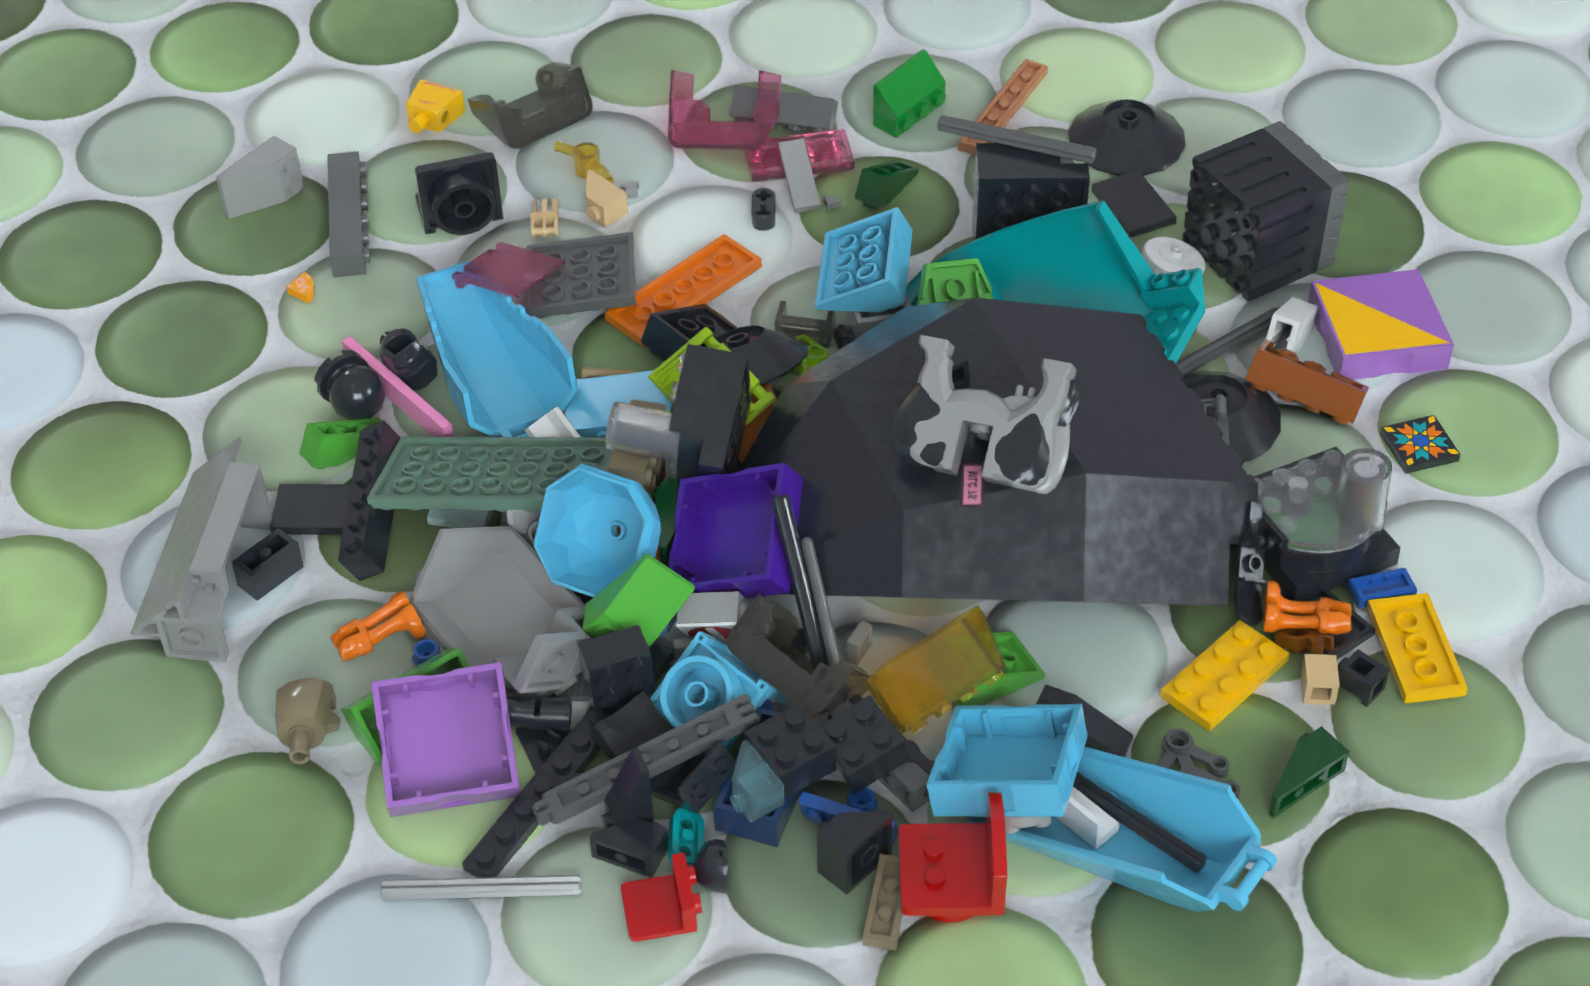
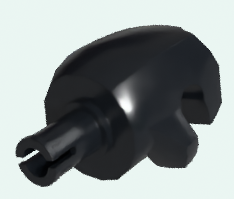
(408, 358)

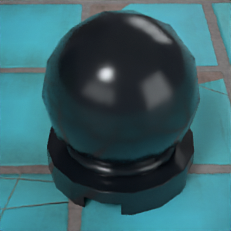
(350, 386)

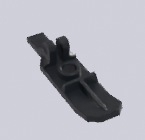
(1248, 578)

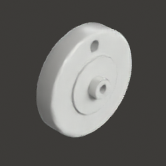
(1171, 255)

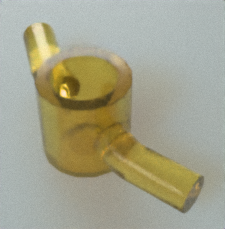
(585, 157)

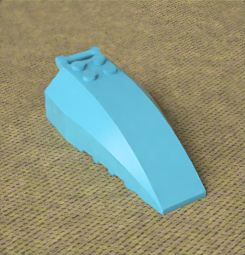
(494, 356)

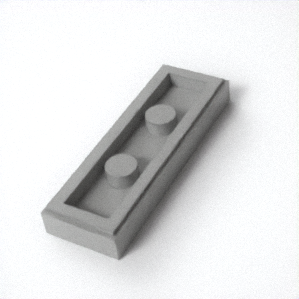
(799, 175)

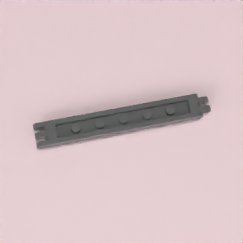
(658, 754)

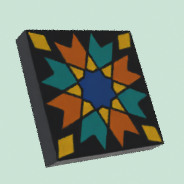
(1420, 444)

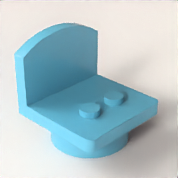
(706, 679)

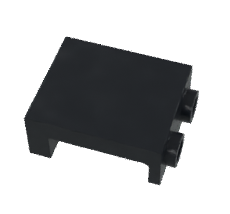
(694, 780)

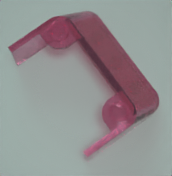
(690, 119)

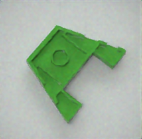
(953, 281)

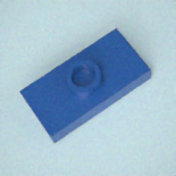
(1381, 585)

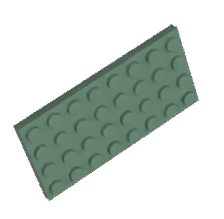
(480, 471)

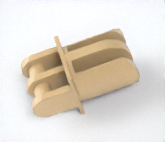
(544, 221)

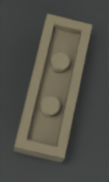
(884, 910)

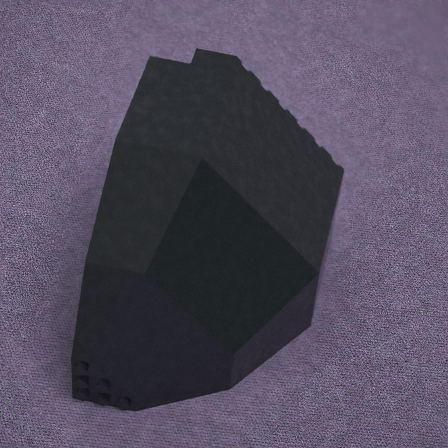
(1133, 520)

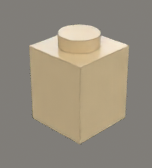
(1319, 679)

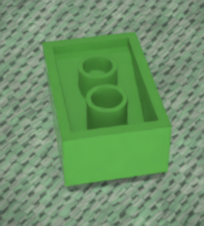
(642, 596)
(1019, 672)

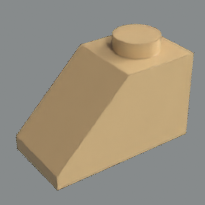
(604, 200)

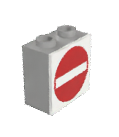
(711, 613)

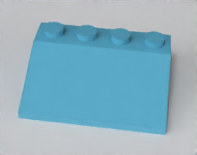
(865, 264)

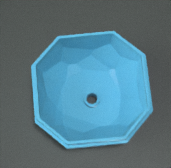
(580, 523)

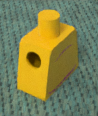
(433, 106)

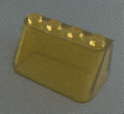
(937, 671)

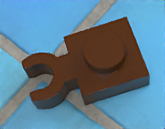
(1302, 640)

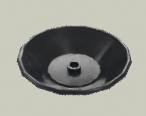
(1129, 136)
(768, 351)
(1251, 413)

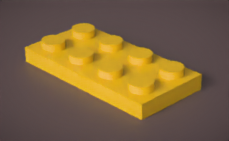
(1416, 648)
(1224, 675)

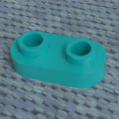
(685, 840)

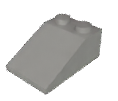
(260, 178)

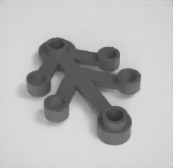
(1186, 751)

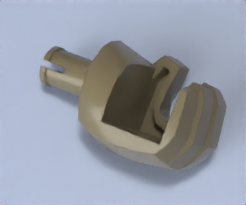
(305, 716)

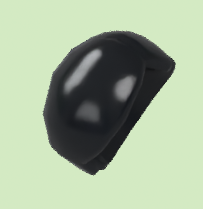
(710, 867)

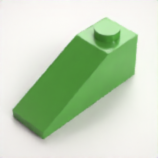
(332, 442)

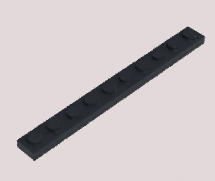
(564, 764)

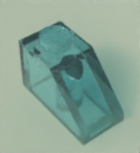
(755, 785)

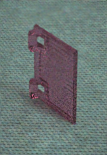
(507, 270)

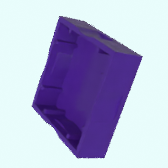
(730, 531)

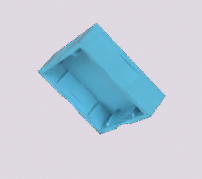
(1009, 750)

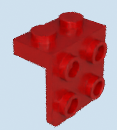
(662, 904)

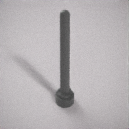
(820, 601)

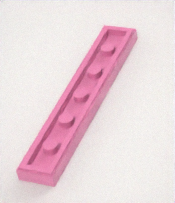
(404, 396)

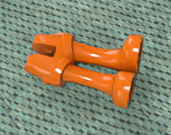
(1325, 615)
(360, 636)

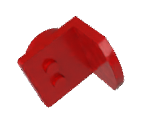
(955, 867)

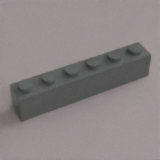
(347, 214)

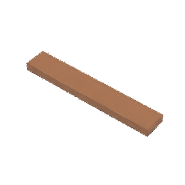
(1008, 100)

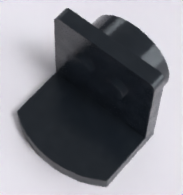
(459, 194)

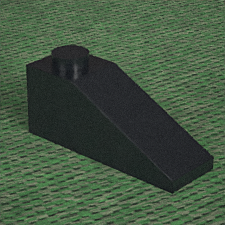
(1101, 730)
(630, 793)

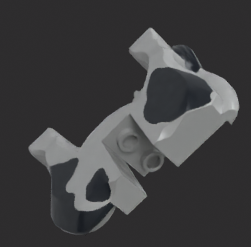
(1025, 432)

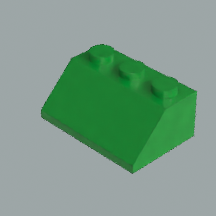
(907, 94)

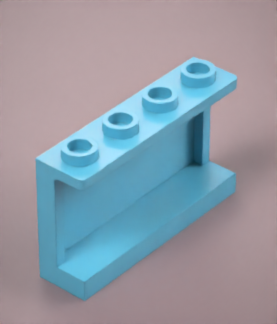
(595, 397)

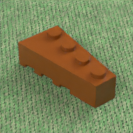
(1306, 383)

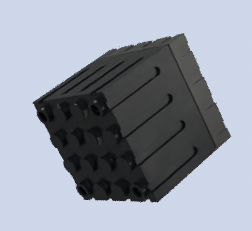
(1264, 210)

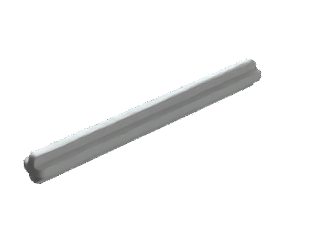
(481, 887)

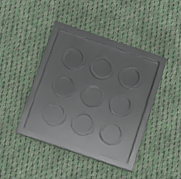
(594, 277)

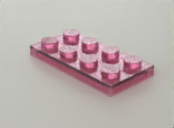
(826, 152)

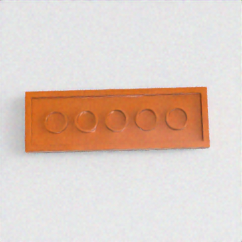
(687, 284)

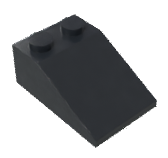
(673, 328)

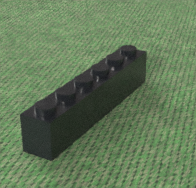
(367, 528)

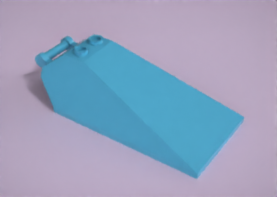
(1186, 805)

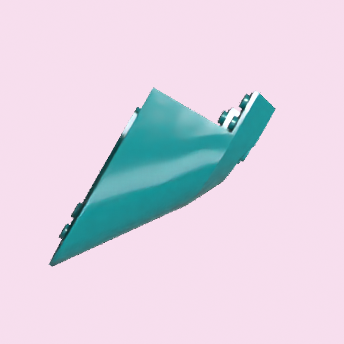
(1086, 263)

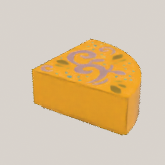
(302, 288)

